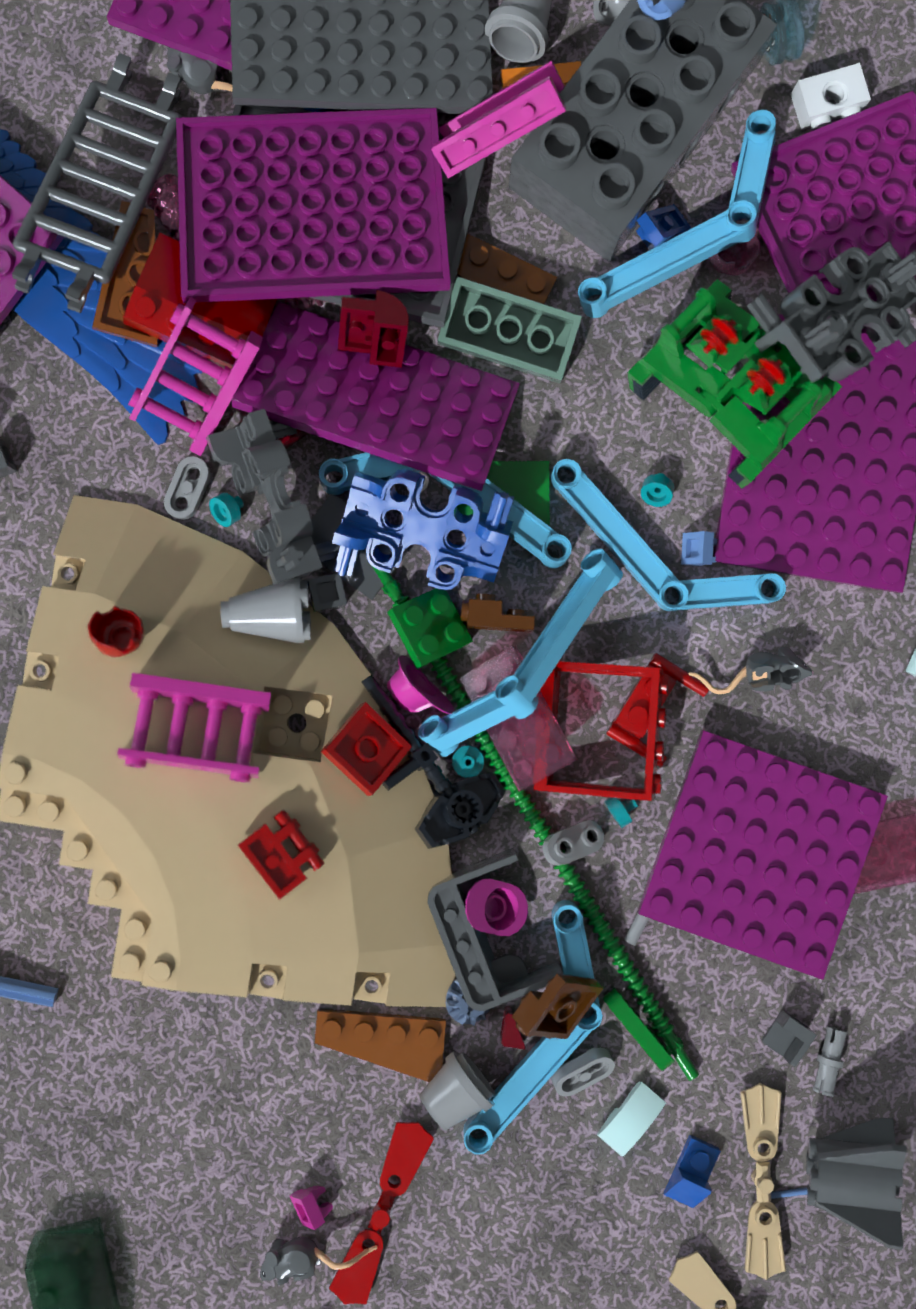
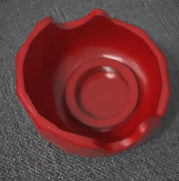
(116, 632)

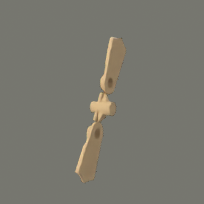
(764, 1238)
(700, 1283)

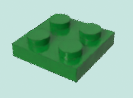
(429, 627)

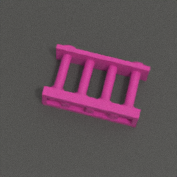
(500, 119)
(227, 377)
(183, 694)

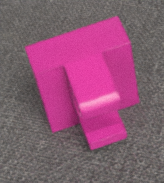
(307, 1209)

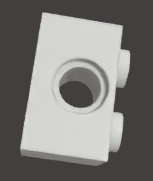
(843, 85)

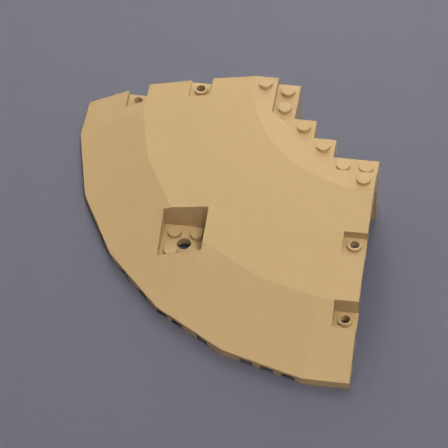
(170, 834)

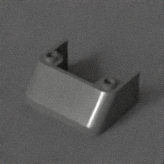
(481, 976)

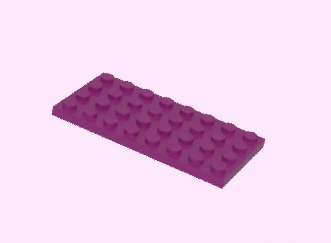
(419, 415)

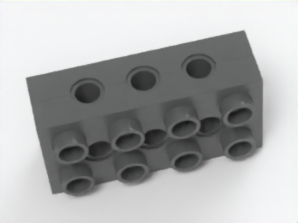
(676, 67)

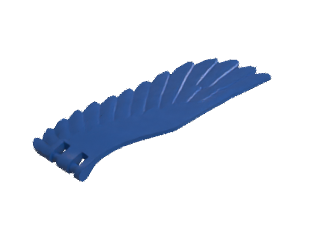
(112, 360)

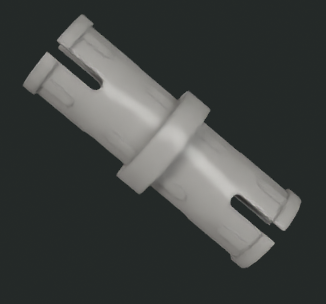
(830, 1061)

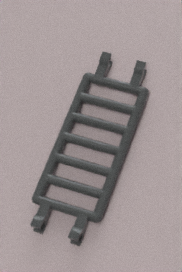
(87, 273)

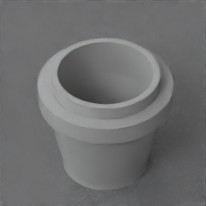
(519, 29)
(457, 1092)

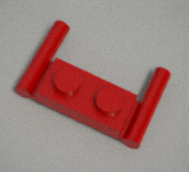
(633, 717)

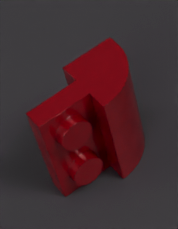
(374, 328)

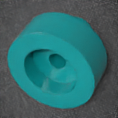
(657, 490)
(226, 509)
(464, 753)
(620, 810)

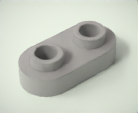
(184, 487)
(576, 843)
(583, 1071)

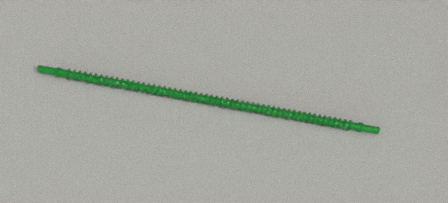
(673, 1043)

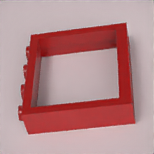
(657, 720)

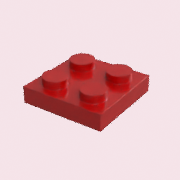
(366, 749)

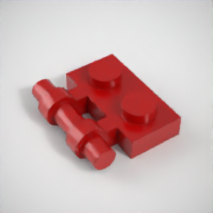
(273, 861)

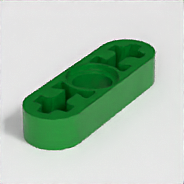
(638, 1030)

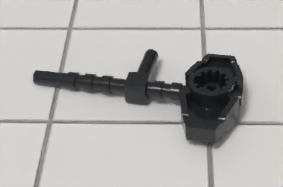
(460, 806)

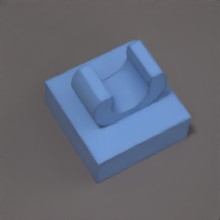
(698, 548)

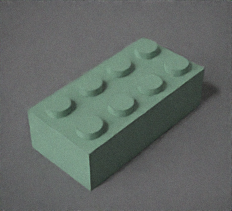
(509, 330)

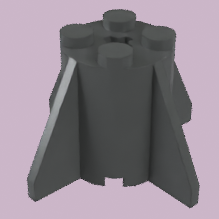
(858, 1177)

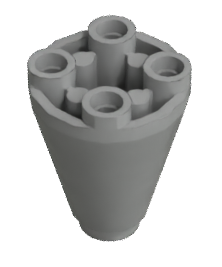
(271, 611)

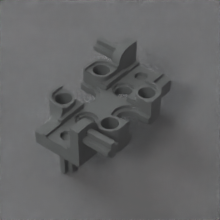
(826, 328)
(260, 466)

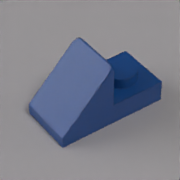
(661, 225)
(691, 1174)

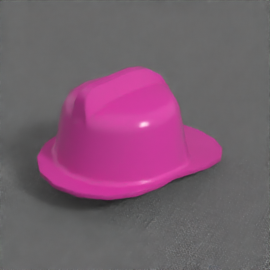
(414, 690)
(496, 907)

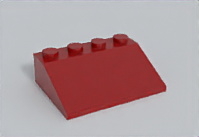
(159, 294)

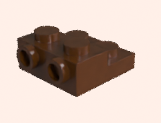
(487, 614)
(557, 1008)

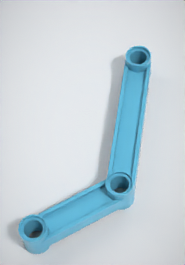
(699, 241)
(526, 527)
(645, 564)
(518, 691)
(547, 1053)

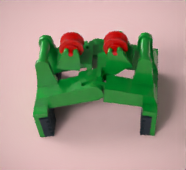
(725, 335)

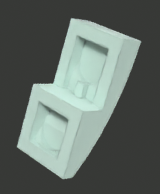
(632, 1119)

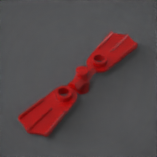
(403, 1159)

